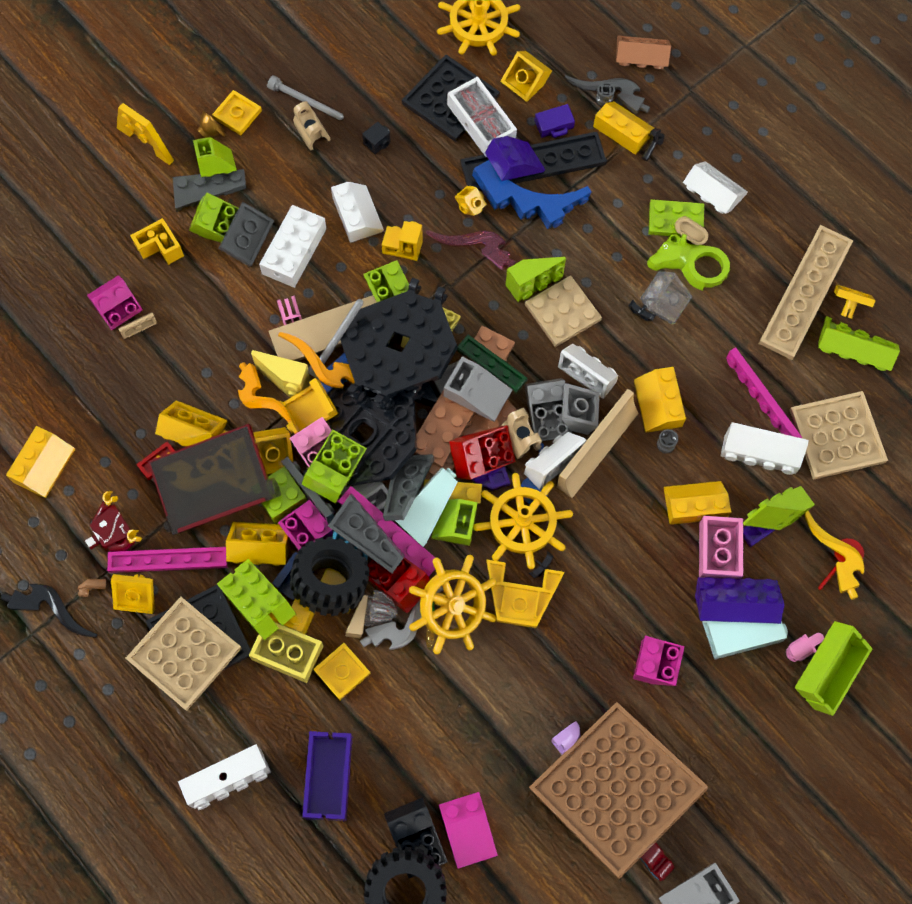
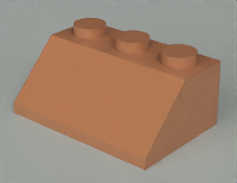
(643, 51)

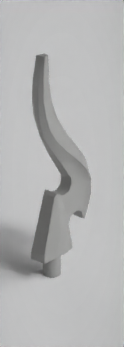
(389, 631)

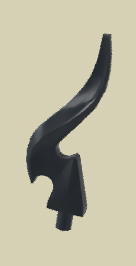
(45, 593)

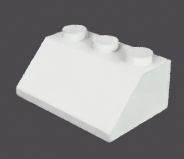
(714, 187)
(356, 210)
(587, 370)
(553, 459)

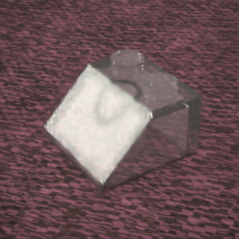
(666, 296)

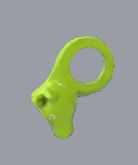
(679, 254)

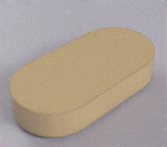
(695, 233)

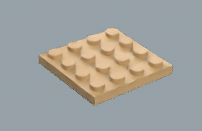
(839, 435)
(183, 653)

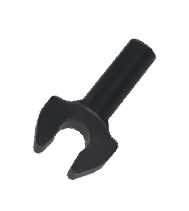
(656, 138)

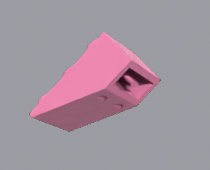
(311, 439)

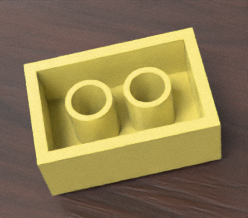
(288, 652)

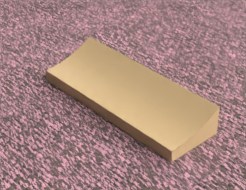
(314, 330)
(598, 445)

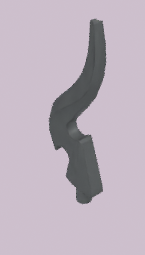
(626, 87)

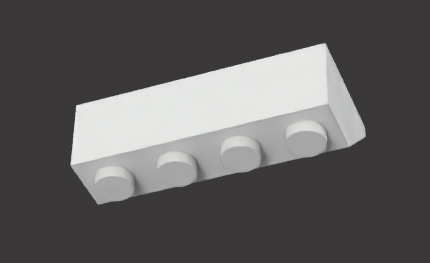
(764, 448)

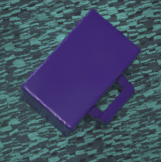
(555, 121)

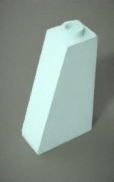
(429, 506)
(739, 637)

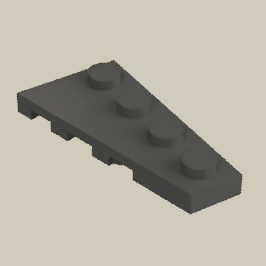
(191, 188)
(405, 486)
(325, 509)
(363, 532)

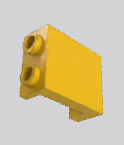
(309, 407)

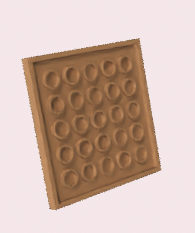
(618, 789)

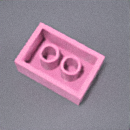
(721, 547)

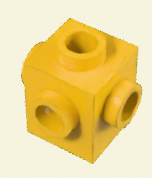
(470, 200)

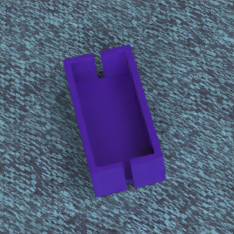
(739, 600)
(327, 776)

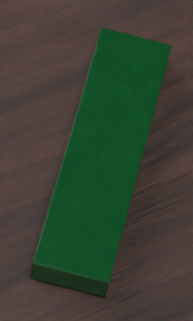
(492, 363)

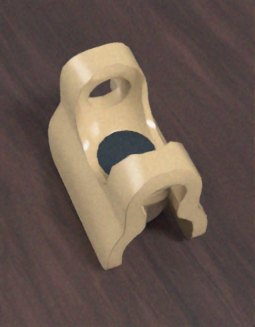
(308, 124)
(521, 433)

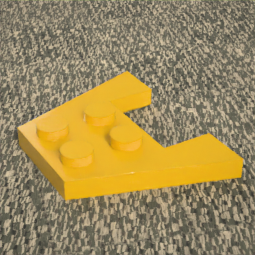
(133, 123)
(521, 603)

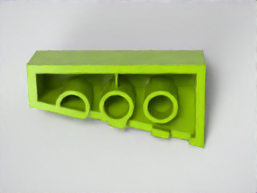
(857, 345)

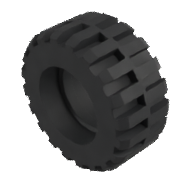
(322, 596)
(405, 862)

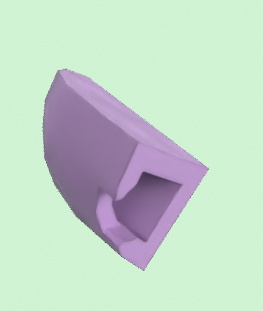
(566, 738)

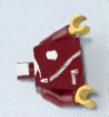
(111, 528)

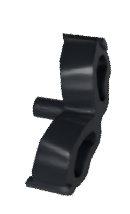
(641, 311)
(542, 566)

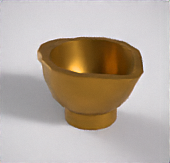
(209, 126)

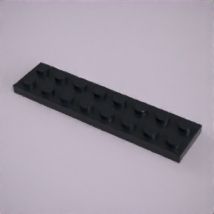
(556, 156)

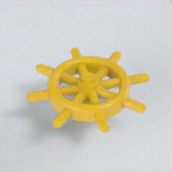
(478, 20)
(523, 520)
(452, 604)

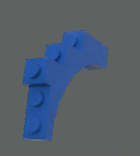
(526, 203)

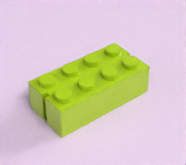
(256, 598)
(833, 668)

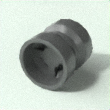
(605, 93)
(668, 437)

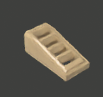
(356, 624)

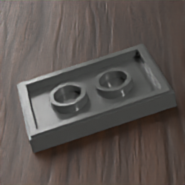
(246, 234)

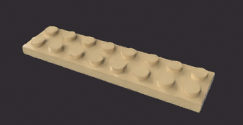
(805, 292)

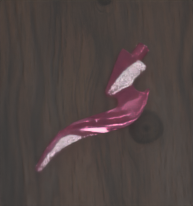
(490, 239)

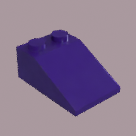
(513, 158)

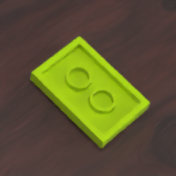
(665, 213)

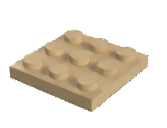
(563, 311)

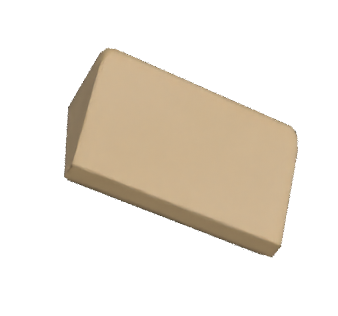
(137, 325)

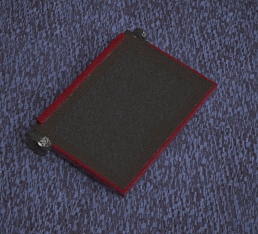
(212, 479)

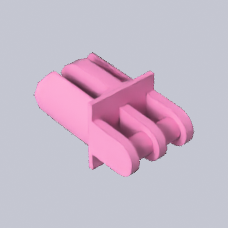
(291, 316)
(803, 647)

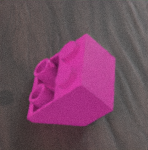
(114, 302)
(305, 525)
(658, 662)

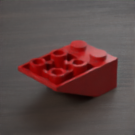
(482, 452)
(397, 584)

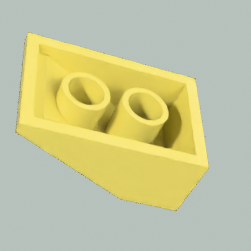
(284, 373)

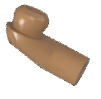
(89, 584)

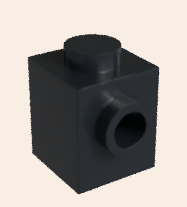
(376, 137)

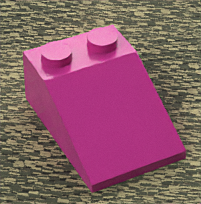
(468, 830)

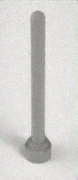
(275, 85)
(339, 333)

